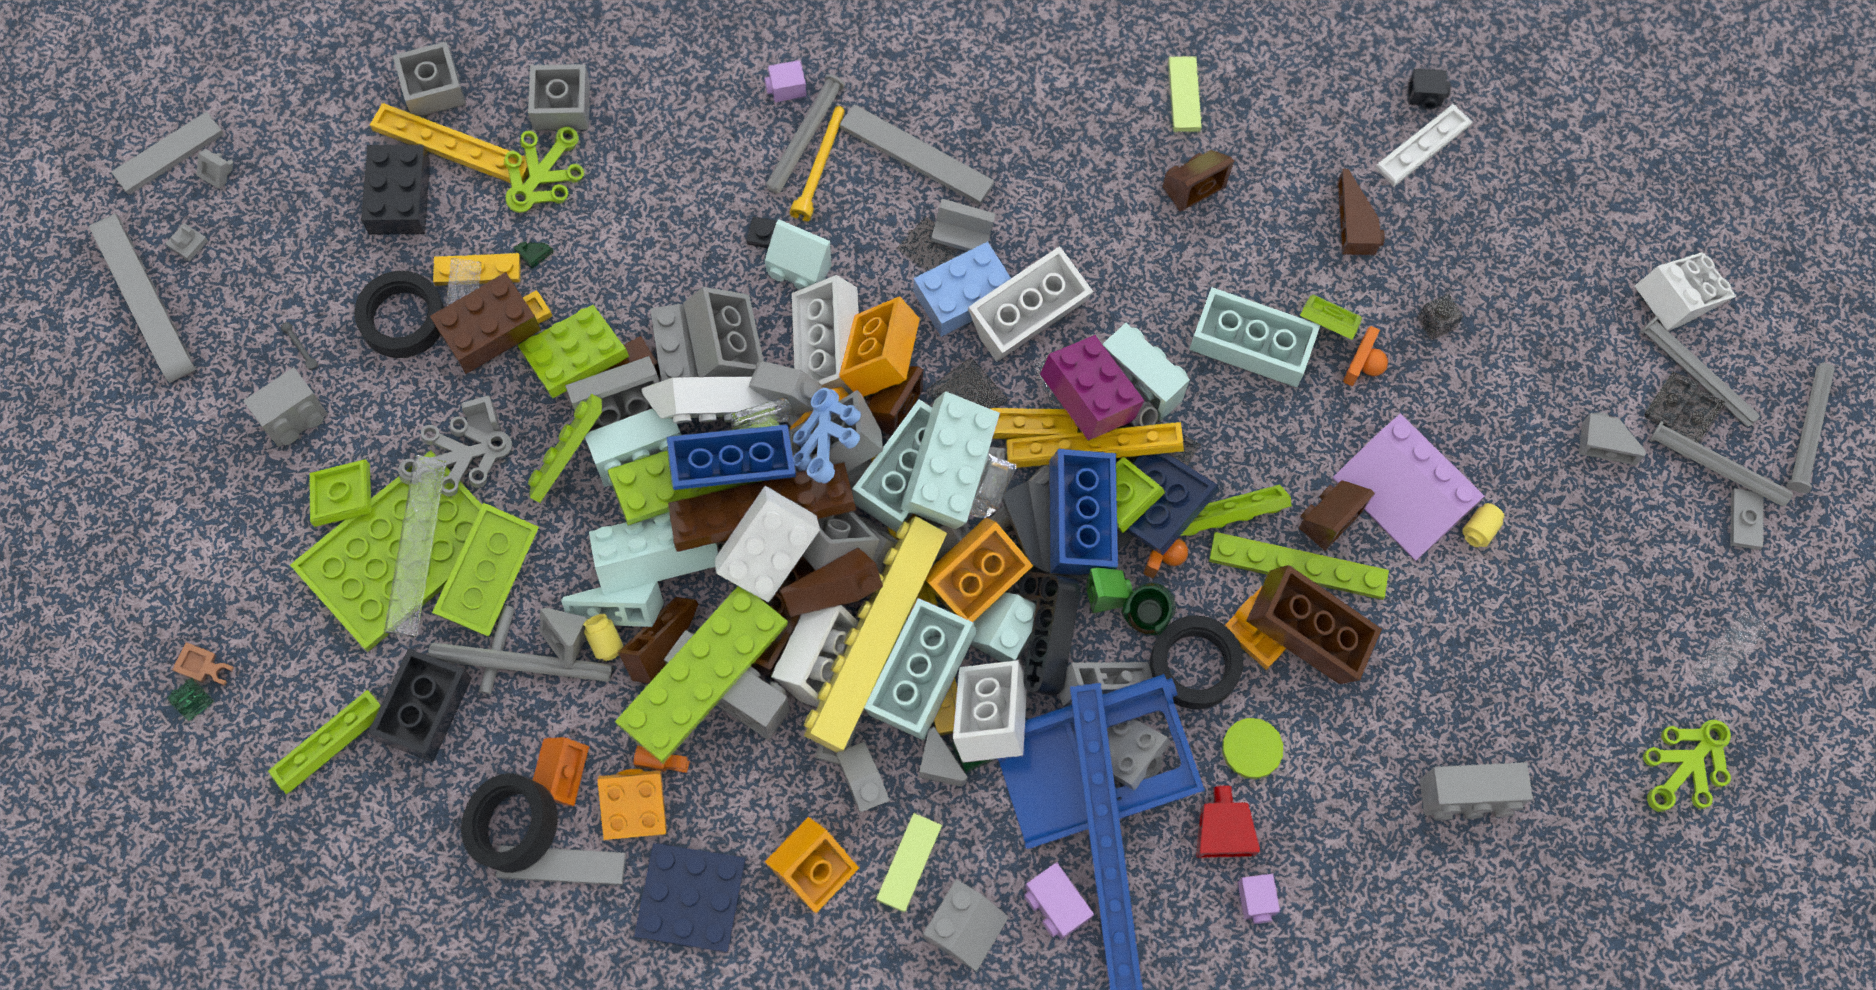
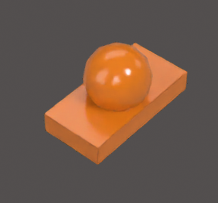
(1370, 361)
(1173, 556)

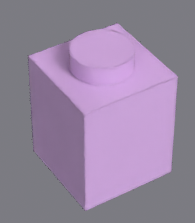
(786, 81)
(1258, 898)

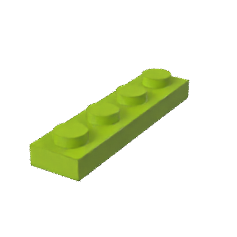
(570, 439)
(1241, 508)
(325, 742)

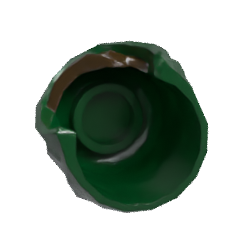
(1149, 608)

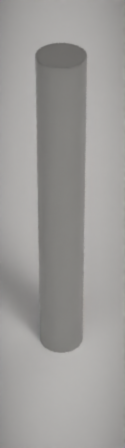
(498, 644)

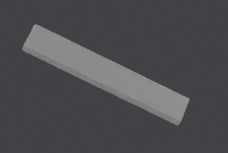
(917, 154)

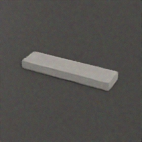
(167, 153)
(573, 867)

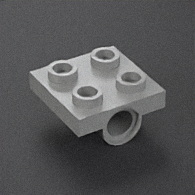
(1135, 752)

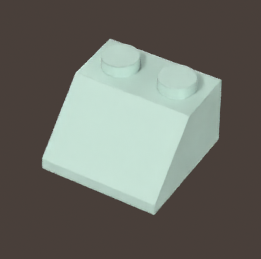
(797, 256)
(1005, 627)

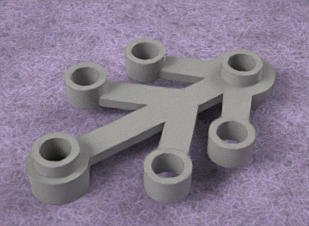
(461, 454)

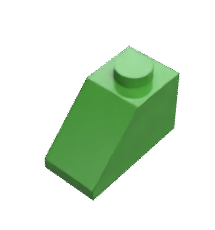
(1107, 589)

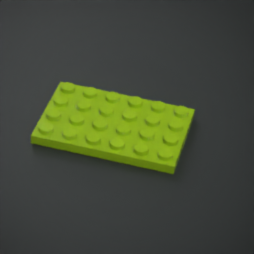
(357, 559)

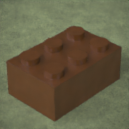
(485, 323)

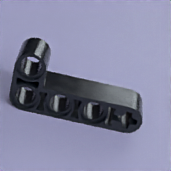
(1051, 630)

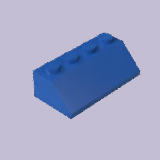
(730, 457)
(1082, 511)

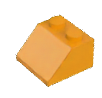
(812, 864)

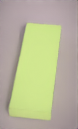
(1184, 94)
(909, 862)

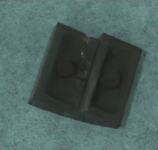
(1673, 403)

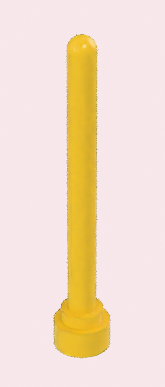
(804, 204)

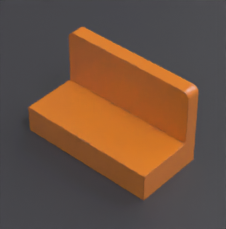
(561, 768)

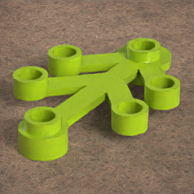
(540, 172)
(1691, 762)

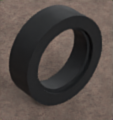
(380, 289)
(1218, 635)
(478, 815)

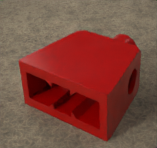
(1226, 828)

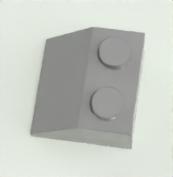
(965, 925)

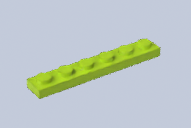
(1321, 569)

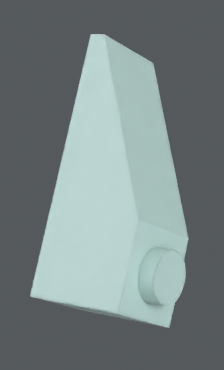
(626, 608)

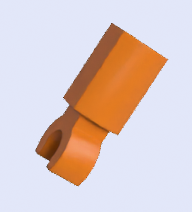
(645, 760)

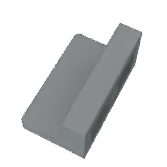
(962, 225)

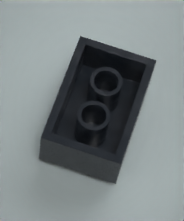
(395, 189)
(420, 705)

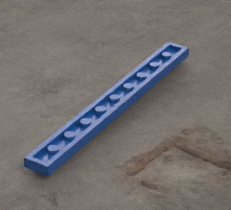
(1105, 838)

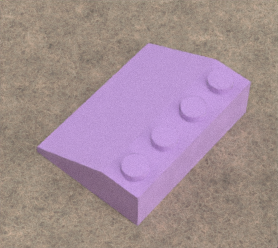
(1414, 486)

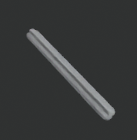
(519, 662)

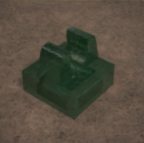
(190, 699)

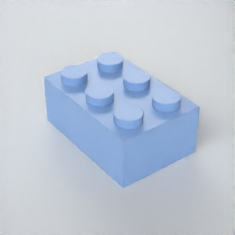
(957, 284)

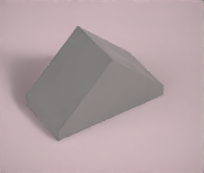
(563, 633)
(939, 763)

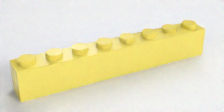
(874, 635)

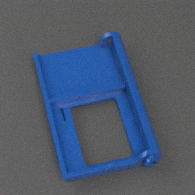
(1048, 776)

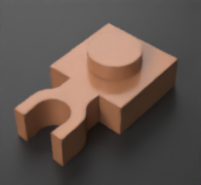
(198, 663)

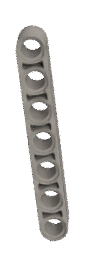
(142, 298)

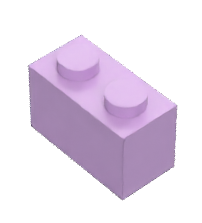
(1057, 901)

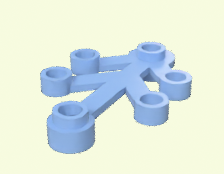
(824, 404)

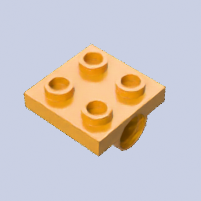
(1252, 640)
(632, 804)

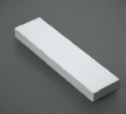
(1423, 145)

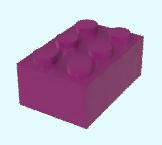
(1091, 387)

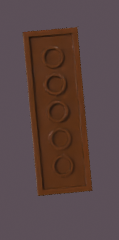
(716, 515)

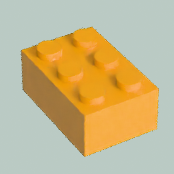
(879, 347)
(977, 570)

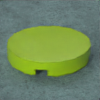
(1252, 748)

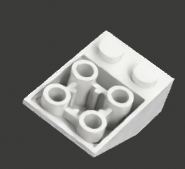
(1684, 290)

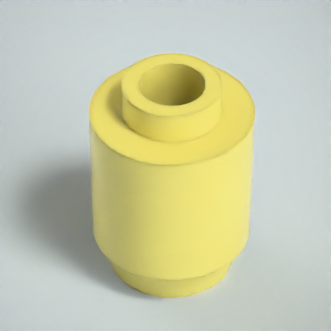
(1483, 525)
(602, 637)

